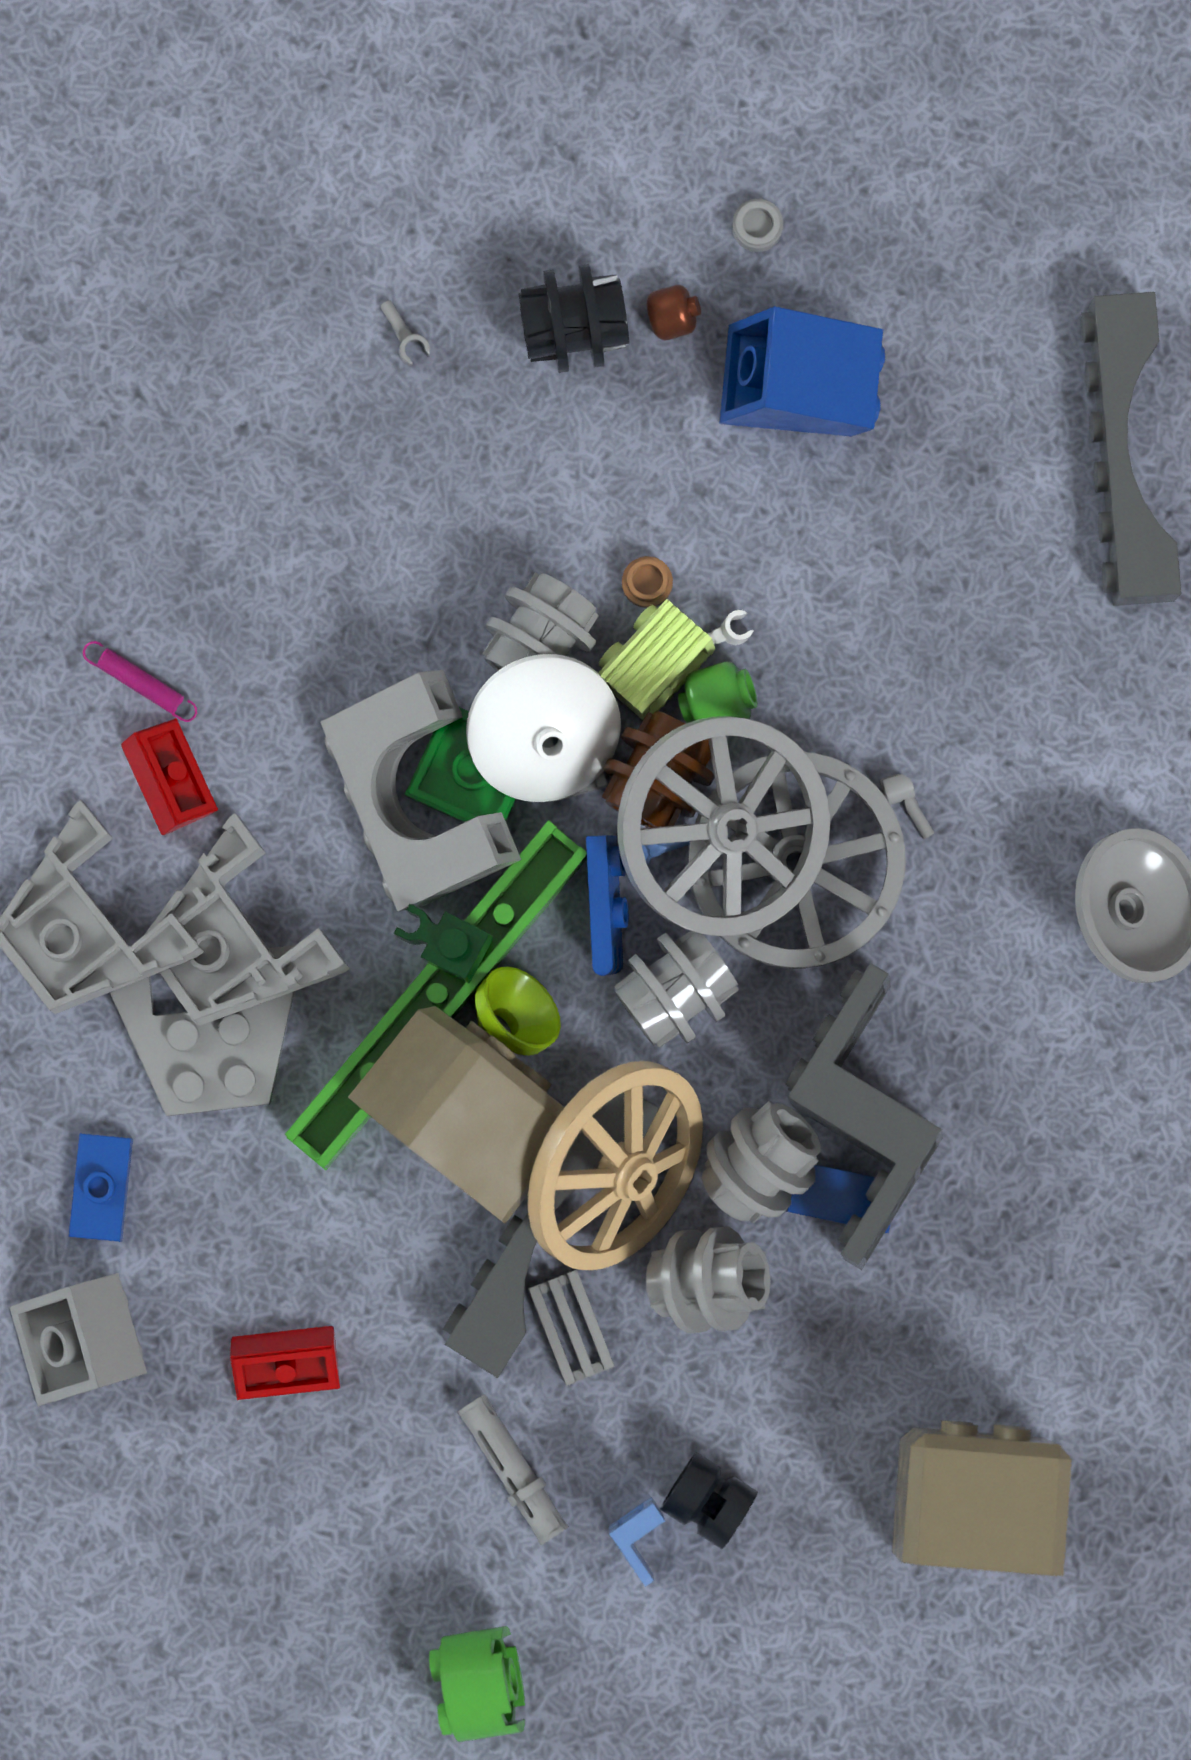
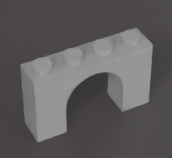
(368, 747)

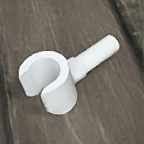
(725, 633)

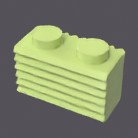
(655, 658)

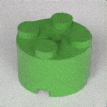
(478, 1684)

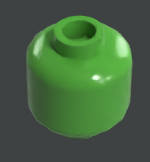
(718, 692)

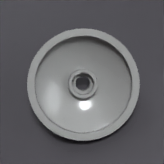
(1152, 888)

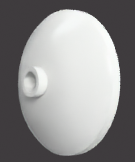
(538, 701)

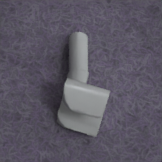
(403, 332)
(900, 788)

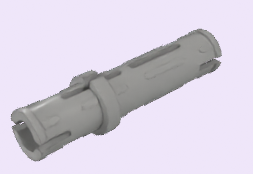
(518, 1478)

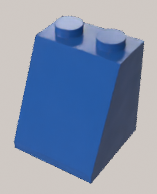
(802, 373)

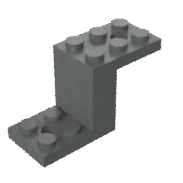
(863, 1113)

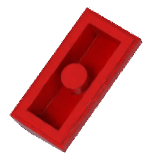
(168, 776)
(284, 1362)

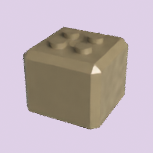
(462, 1107)
(981, 1499)

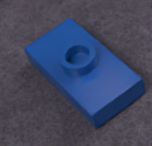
(100, 1187)

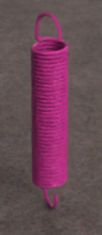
(139, 681)

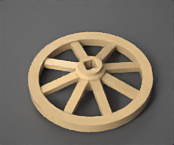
(624, 1172)

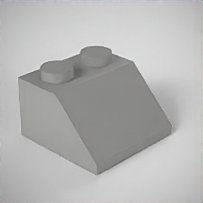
(78, 1339)

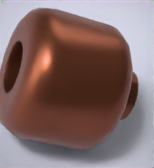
(672, 312)

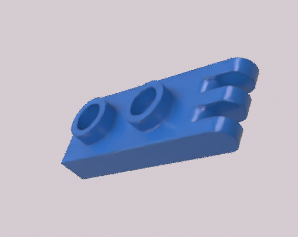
(607, 909)

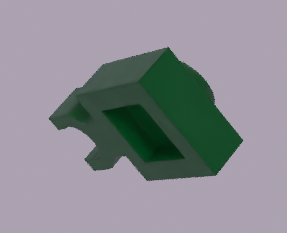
(450, 944)

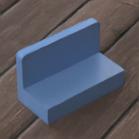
(633, 1527)

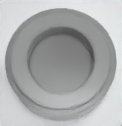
(757, 225)

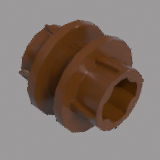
(661, 804)

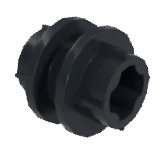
(574, 318)

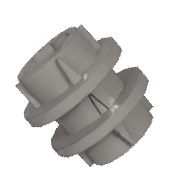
(546, 621)
(676, 988)
(761, 1162)
(708, 1280)

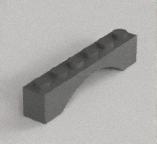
(1140, 551)
(496, 1318)

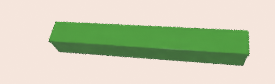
(503, 913)

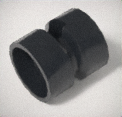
(694, 1489)

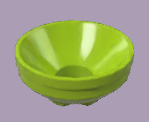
(524, 1007)

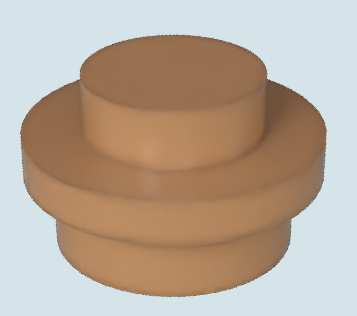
(647, 581)

